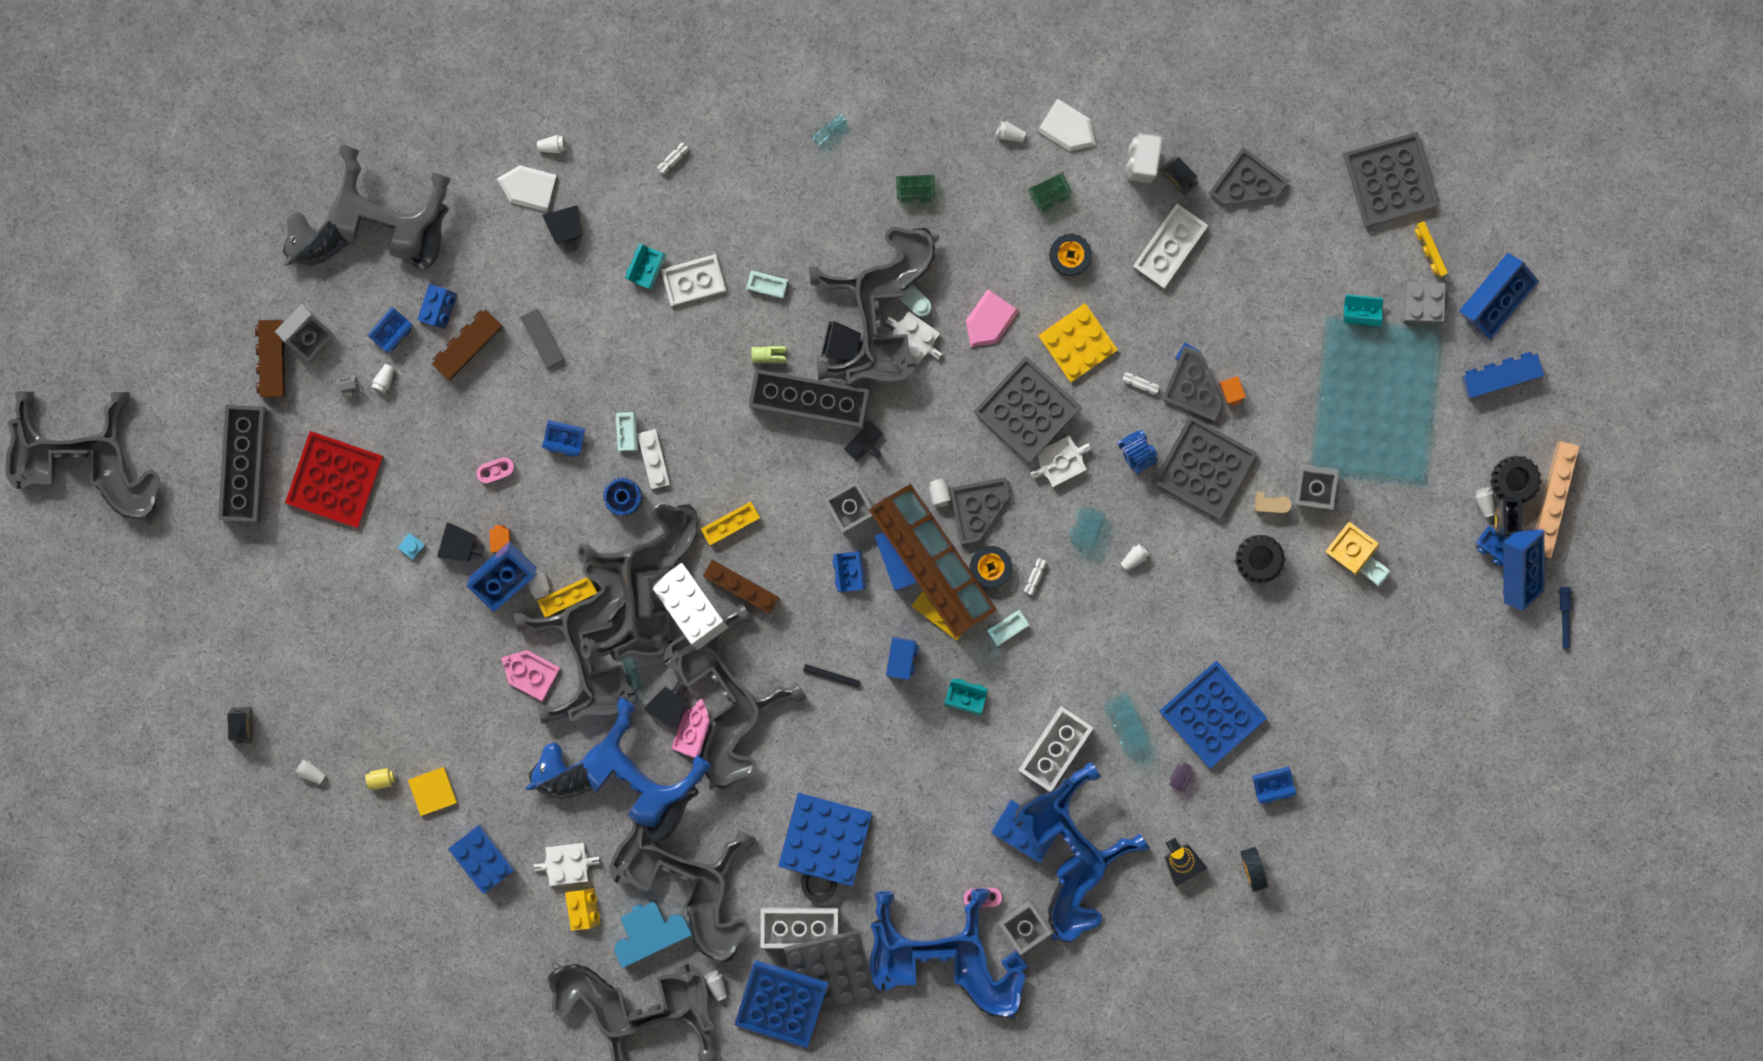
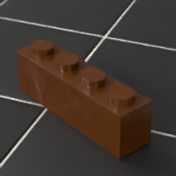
(467, 345)
(271, 360)
(741, 586)

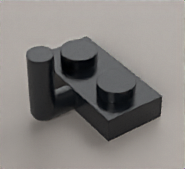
(864, 442)

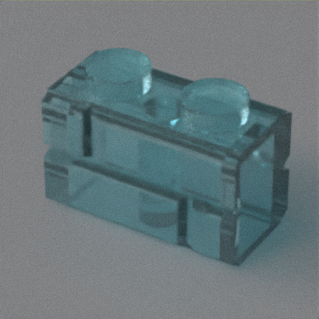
(1086, 526)

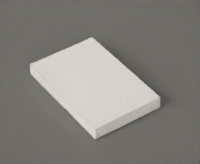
(693, 280)

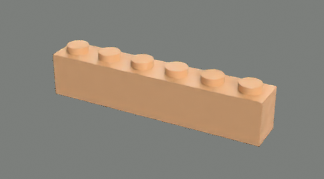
(1556, 493)

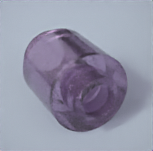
(1181, 776)

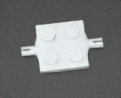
(920, 336)
(1061, 461)
(566, 864)

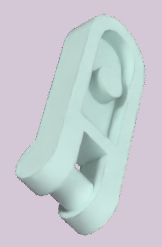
(916, 302)

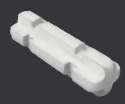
(673, 158)
(1140, 383)
(1035, 576)

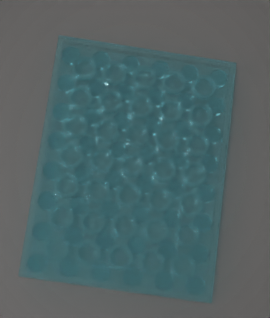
(1375, 399)

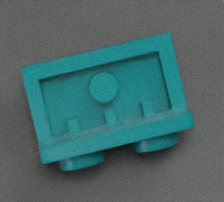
(645, 266)
(1362, 310)
(966, 696)

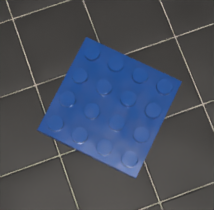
(1213, 714)
(824, 839)
(781, 1003)

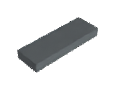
(542, 338)

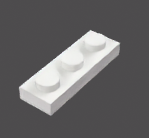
(653, 459)

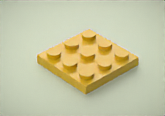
(1077, 342)

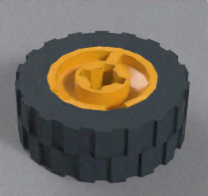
(1074, 265)
(1002, 565)
(1254, 869)

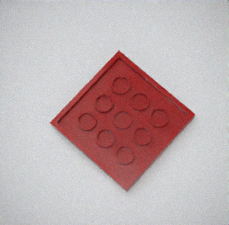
(333, 479)

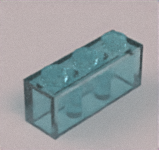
(1126, 723)

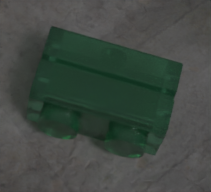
(915, 188)
(1049, 192)

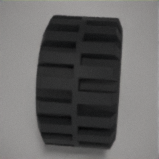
(1530, 471)
(1272, 570)

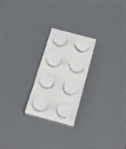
(1170, 246)

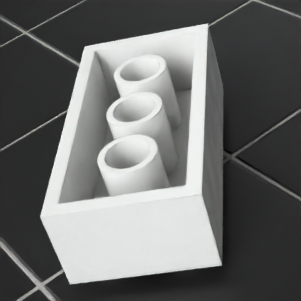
(1144, 158)
(689, 606)
(1055, 748)
(793, 926)

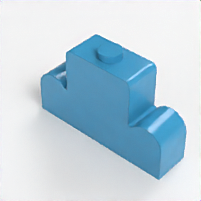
(648, 932)

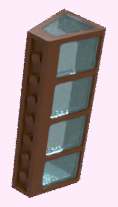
(932, 560)

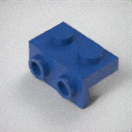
(437, 306)
(390, 330)
(563, 438)
(1491, 544)
(849, 571)
(1274, 785)

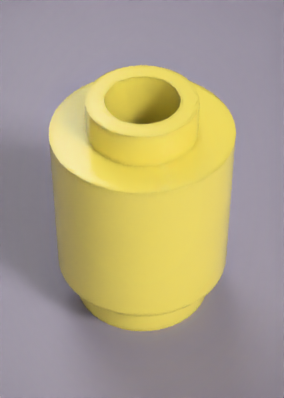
(380, 779)

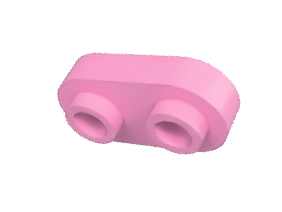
(495, 470)
(989, 903)

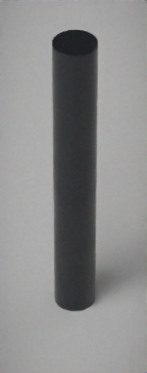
(831, 675)

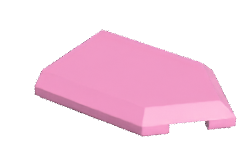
(989, 320)
(530, 673)
(692, 730)

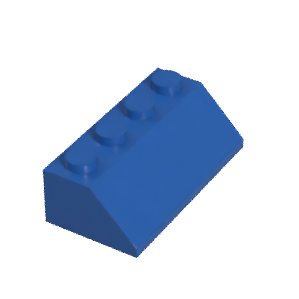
(1499, 295)
(1524, 568)

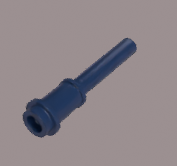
(1565, 606)

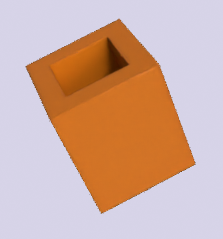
(1232, 391)
(499, 537)

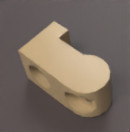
(1273, 505)

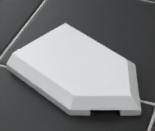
(1067, 127)
(528, 187)

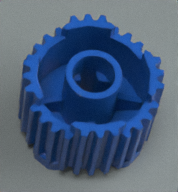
(1137, 452)
(631, 490)

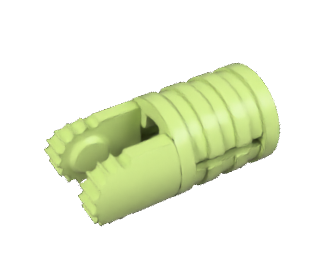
(763, 354)

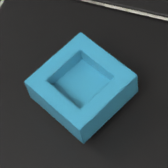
(411, 546)

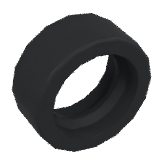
(813, 897)

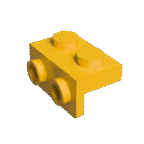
(582, 909)

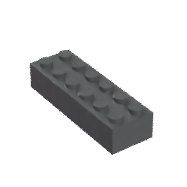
(808, 398)
(242, 463)

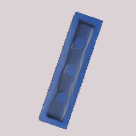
(1503, 375)

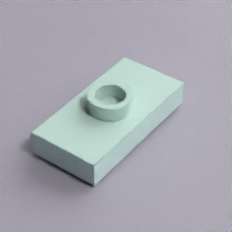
(767, 284)
(626, 431)
(1375, 571)
(1008, 628)

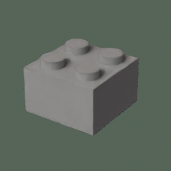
(1424, 302)
(304, 332)
(1316, 486)
(849, 506)
(1024, 927)

